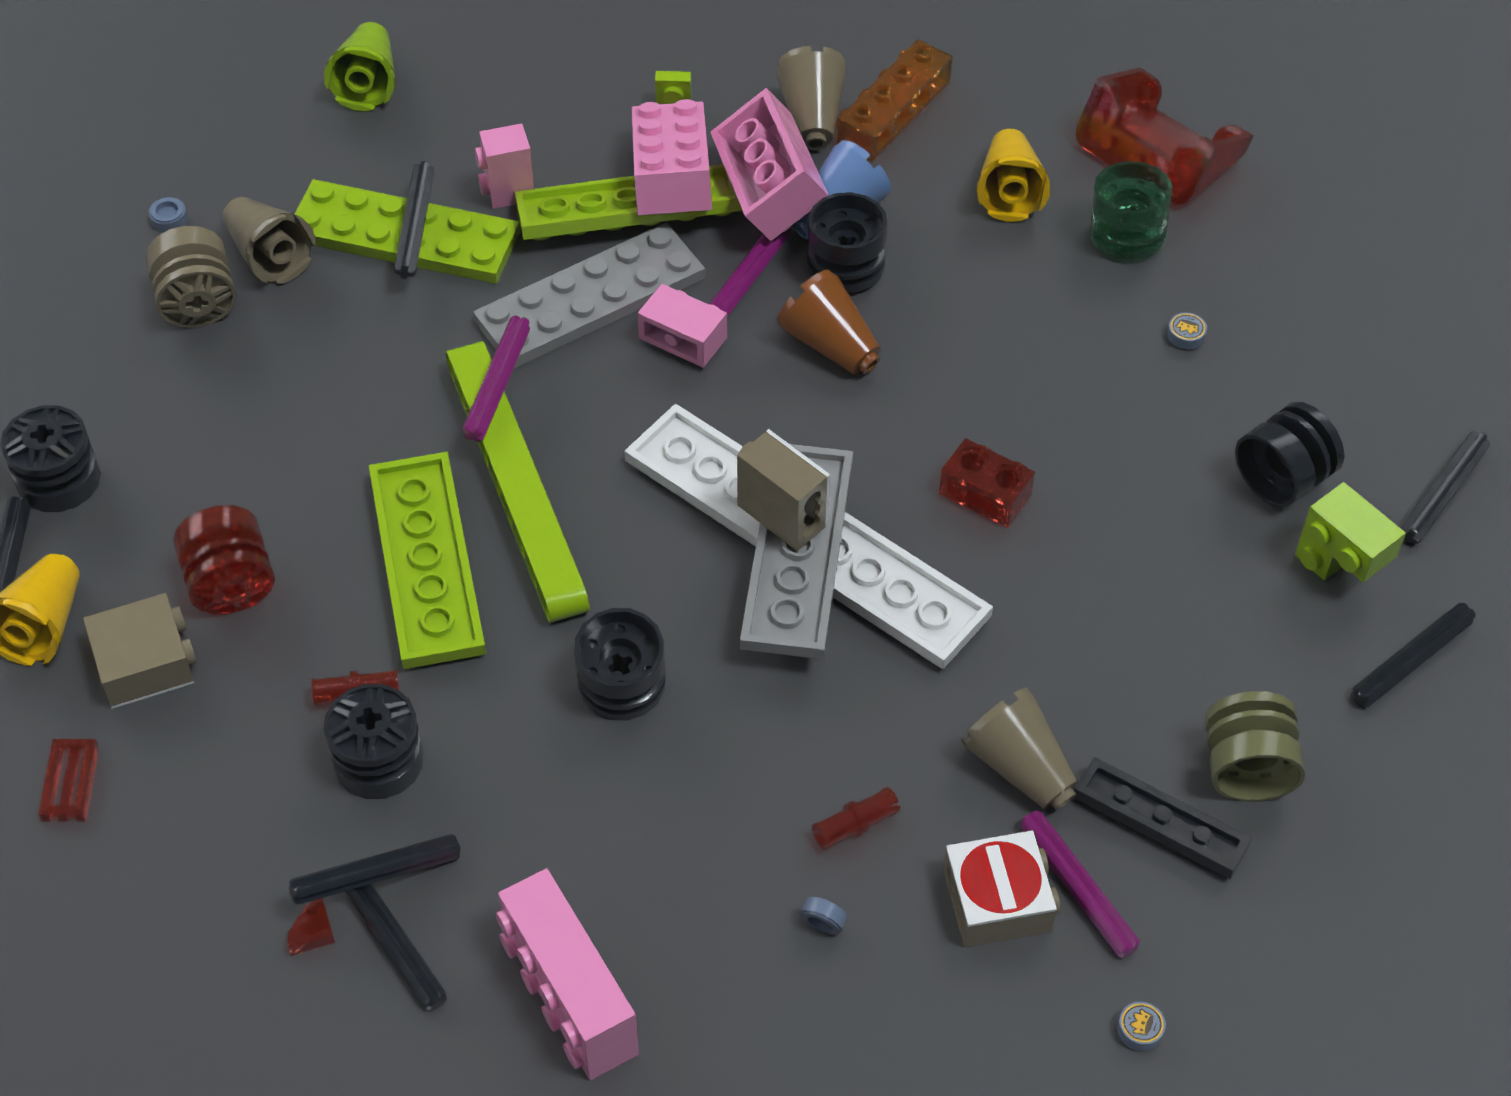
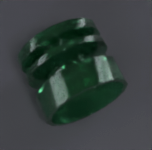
(1130, 210)

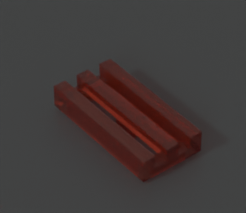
(65, 809)

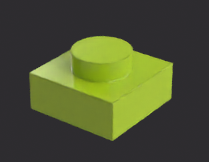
(672, 86)

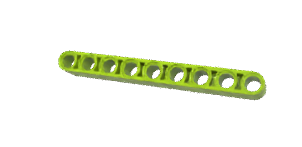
(521, 493)

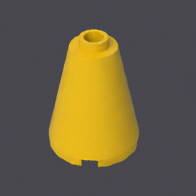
(1012, 178)
(37, 610)

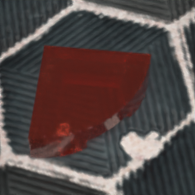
(310, 929)

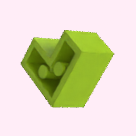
(1347, 534)

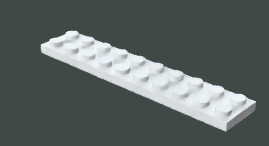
(872, 572)

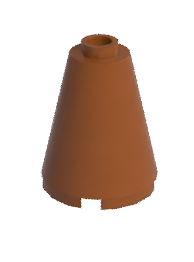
(831, 324)

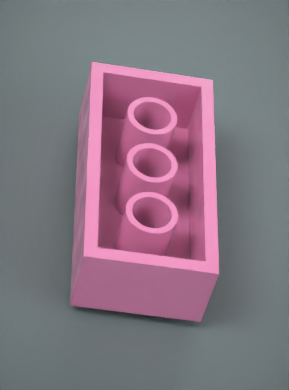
(671, 157)
(768, 164)
(567, 974)

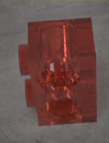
(986, 482)

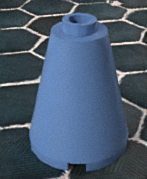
(849, 172)

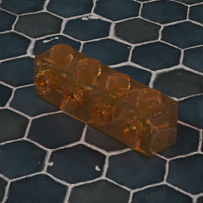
(895, 98)

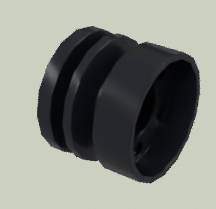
(848, 239)
(1289, 454)
(50, 458)
(620, 663)
(374, 741)

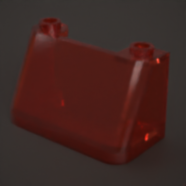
(1125, 126)

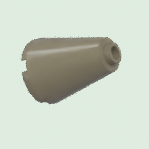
(813, 91)
(269, 239)
(1023, 750)

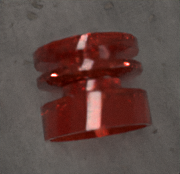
(223, 559)

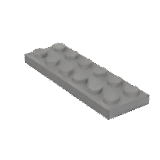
(593, 292)
(792, 588)

